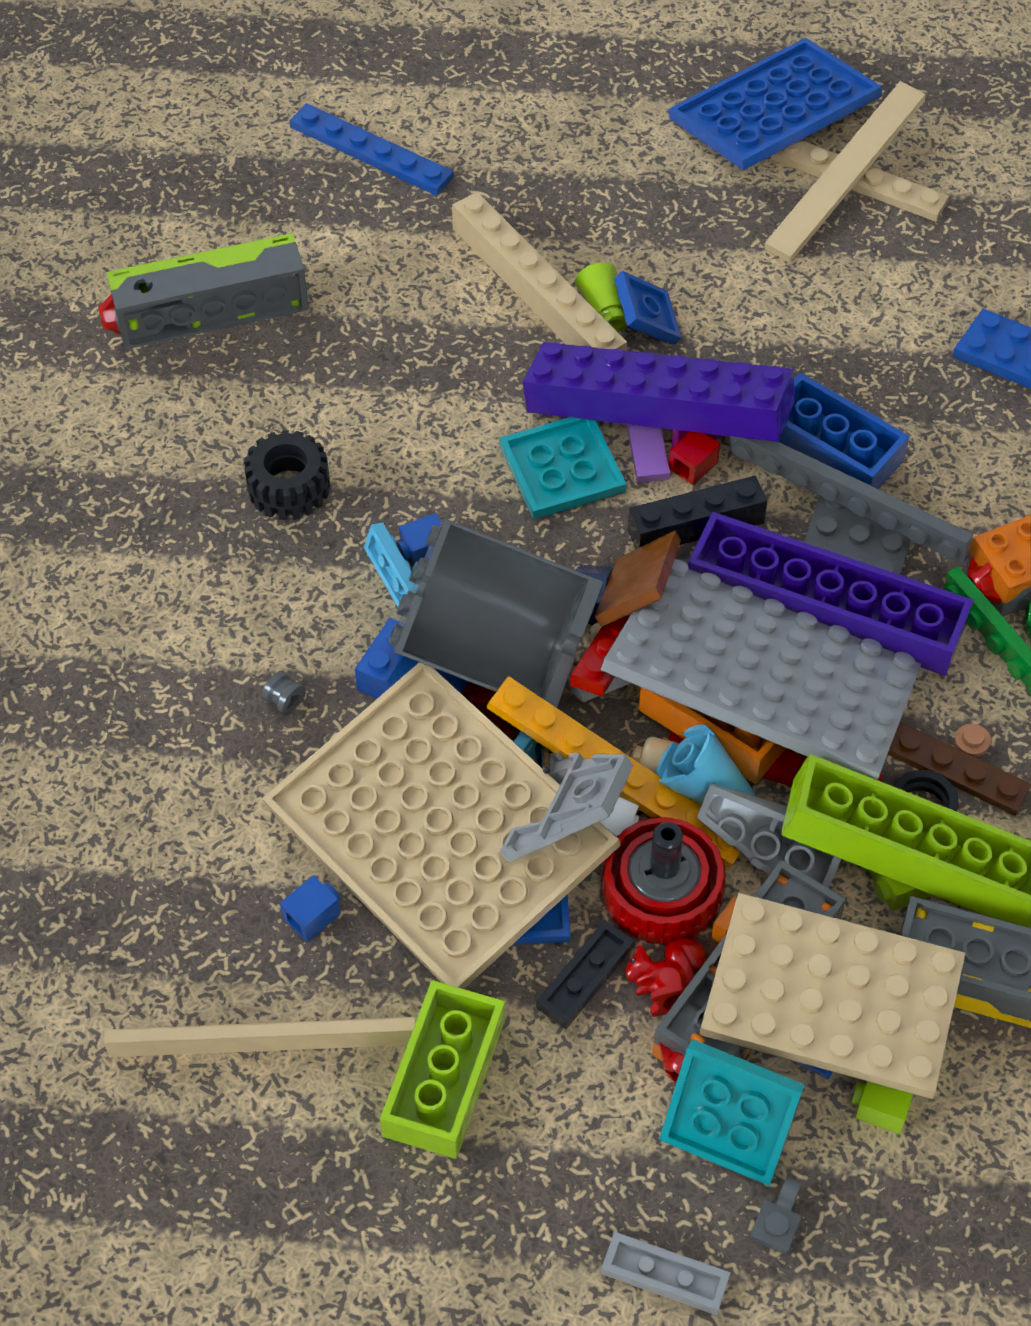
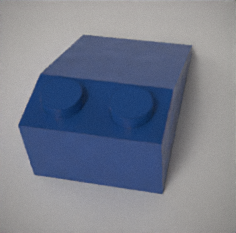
(383, 668)

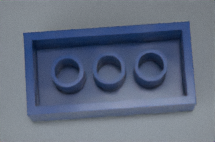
(842, 434)

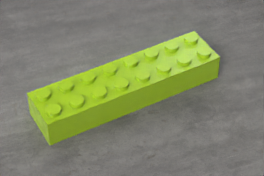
(910, 840)

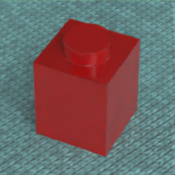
(694, 456)

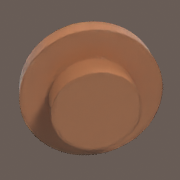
(972, 739)

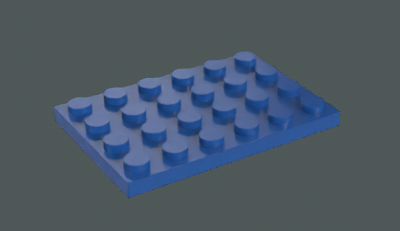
(774, 103)

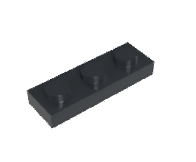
(585, 974)

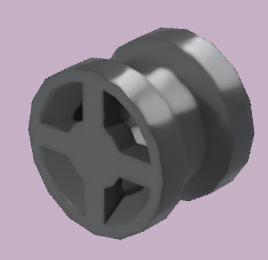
(283, 692)

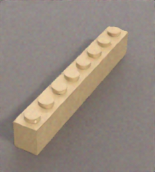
(531, 276)

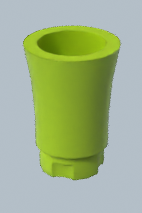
(600, 291)

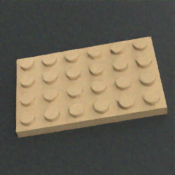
(834, 995)

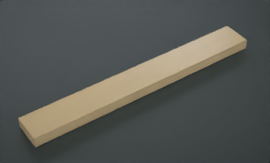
(844, 172)
(258, 1037)

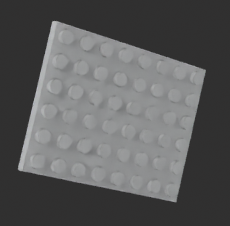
(767, 670)

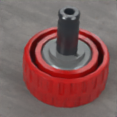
(663, 880)

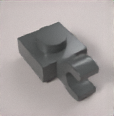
(777, 1222)

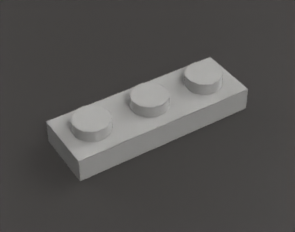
(665, 1273)

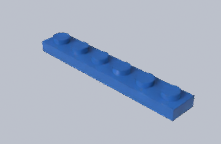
(371, 149)

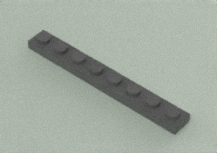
(856, 495)

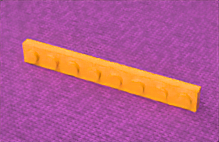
(567, 736)

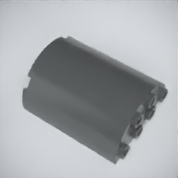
(493, 612)

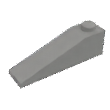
(756, 829)

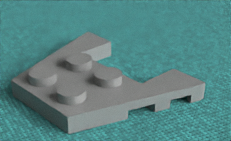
(584, 798)

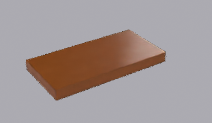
(638, 579)

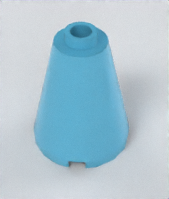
(697, 763)

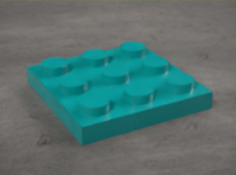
(562, 465)
(731, 1112)

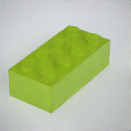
(443, 1069)

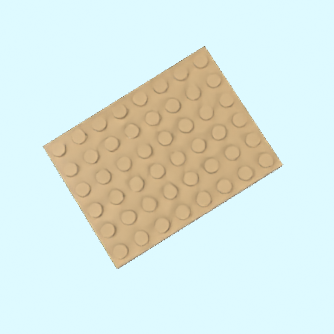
(415, 821)

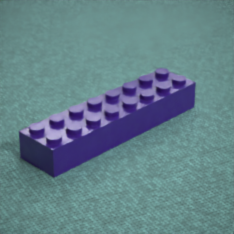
(660, 391)
(836, 590)

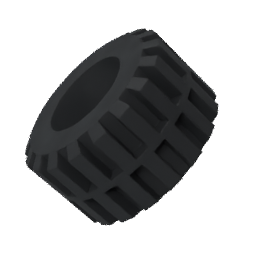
(291, 494)

